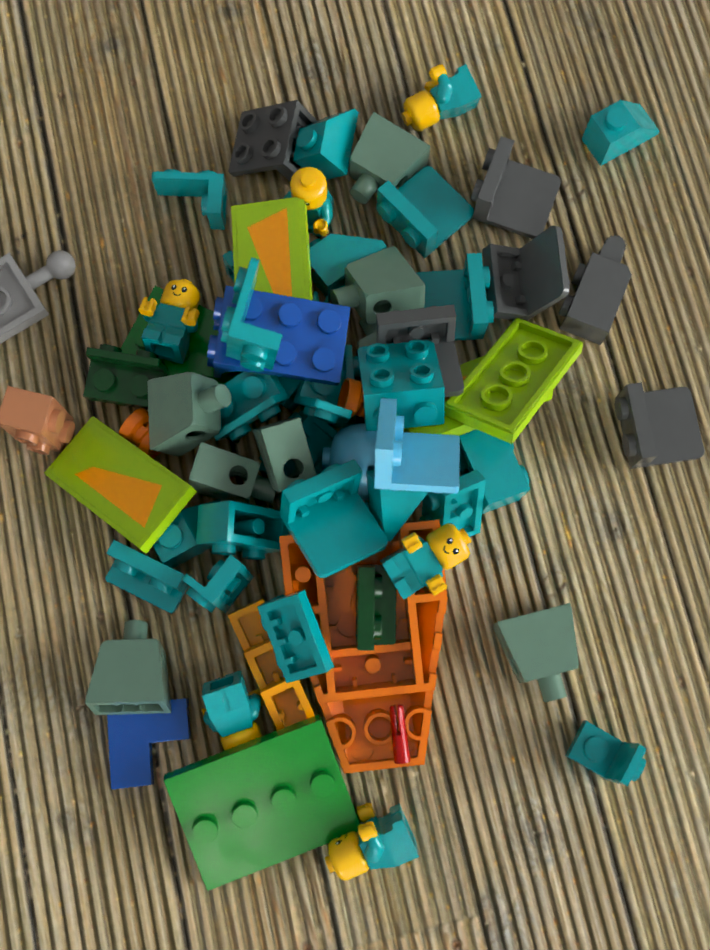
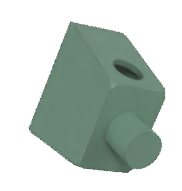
(384, 155)
(380, 285)
(184, 411)
(280, 443)
(216, 466)
(541, 648)
(130, 675)

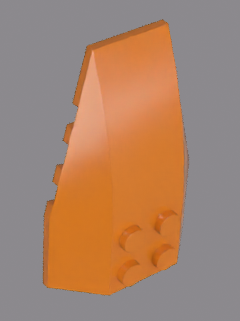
(367, 682)

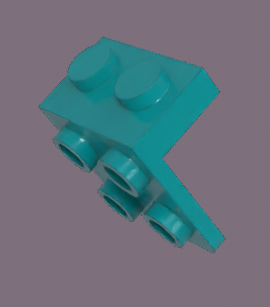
(423, 210)
(466, 292)
(248, 343)
(402, 373)
(331, 519)

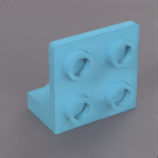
(413, 459)

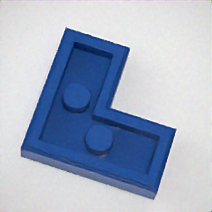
(132, 739)

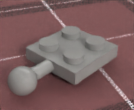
(18, 301)

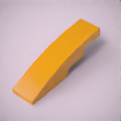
(284, 701)

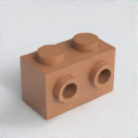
(36, 420)

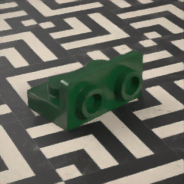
(121, 376)
(374, 607)

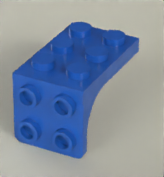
(310, 342)

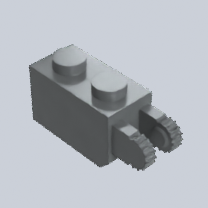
(597, 293)

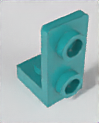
(205, 184)
(321, 400)
(607, 755)

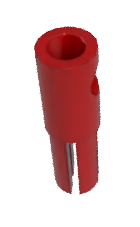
(399, 739)

